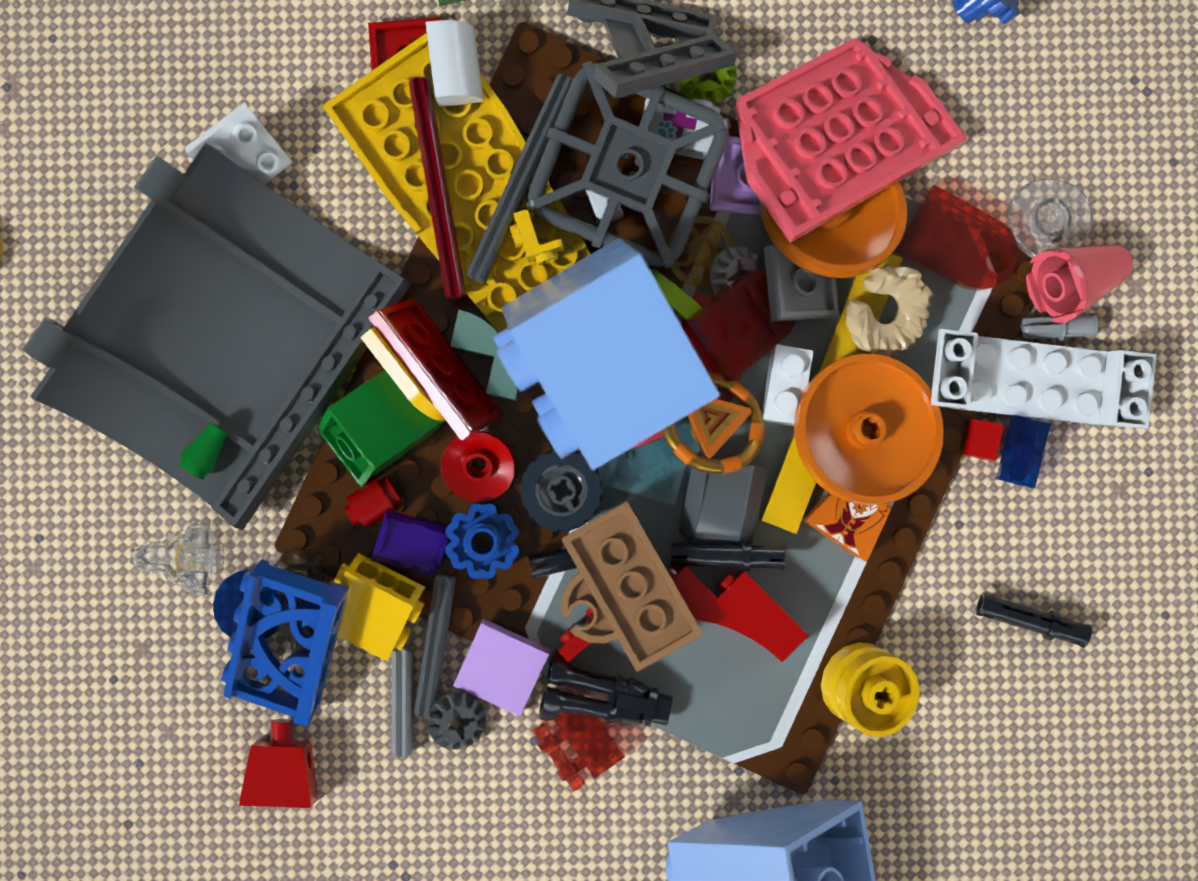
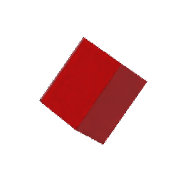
(983, 440)

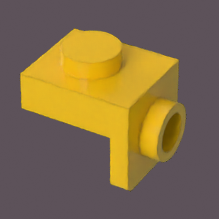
(524, 235)

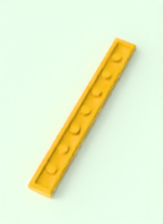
(794, 483)

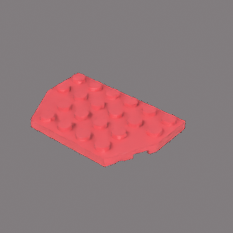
(838, 135)

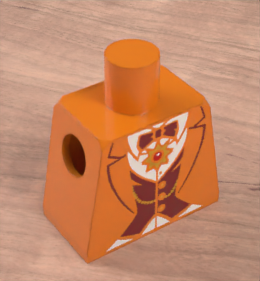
(848, 524)

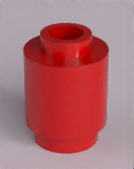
(371, 502)

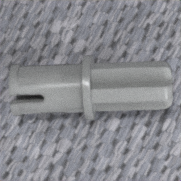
(1044, 328)

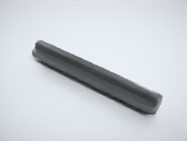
(435, 644)

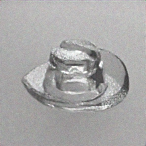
(1049, 216)

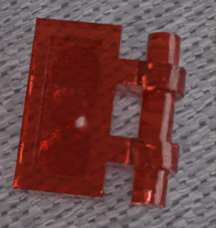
(589, 739)

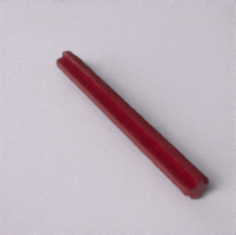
(437, 188)

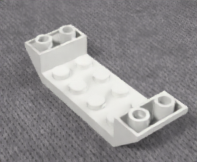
(1042, 380)

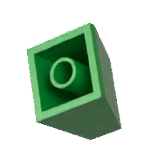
(374, 427)

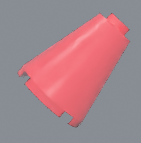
(1075, 278)

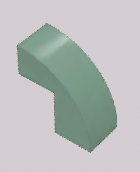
(476, 337)

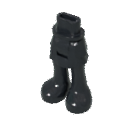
(626, 699)

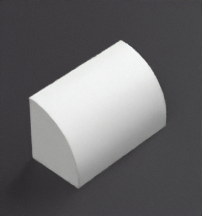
(454, 62)

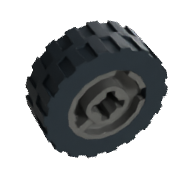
(561, 491)

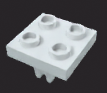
(245, 143)

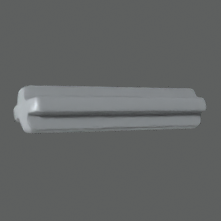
(402, 702)

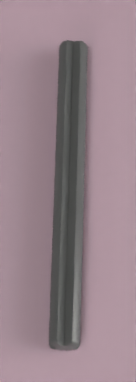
(518, 182)

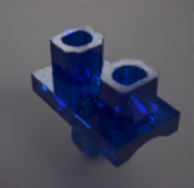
(1023, 451)

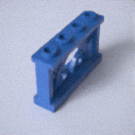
(302, 690)

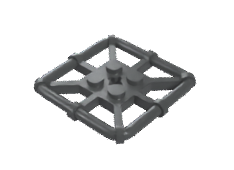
(637, 189)

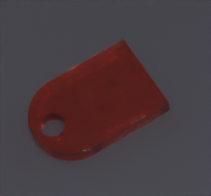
(956, 239)
(738, 325)

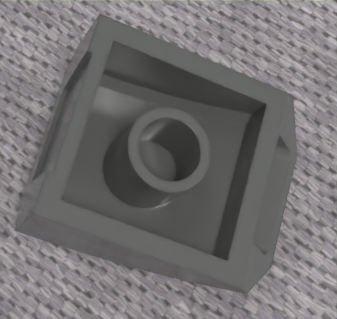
(722, 506)

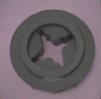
(442, 714)

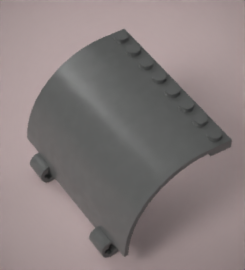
(216, 315)

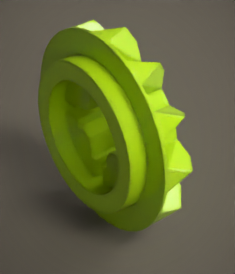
(711, 90)

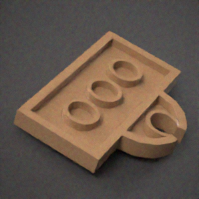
(625, 589)

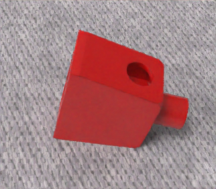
(280, 770)

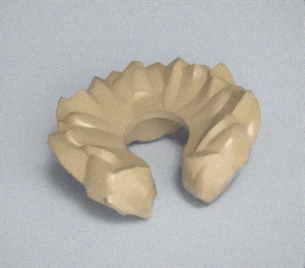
(907, 322)

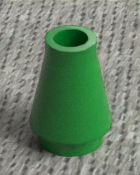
(203, 452)

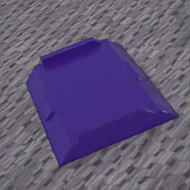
(410, 543)

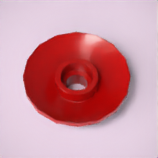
(476, 482)

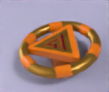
(713, 427)

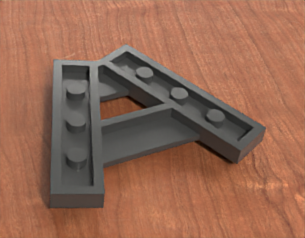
(639, 62)

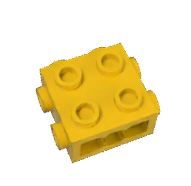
(377, 606)

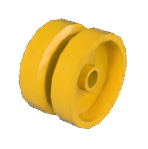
(870, 689)

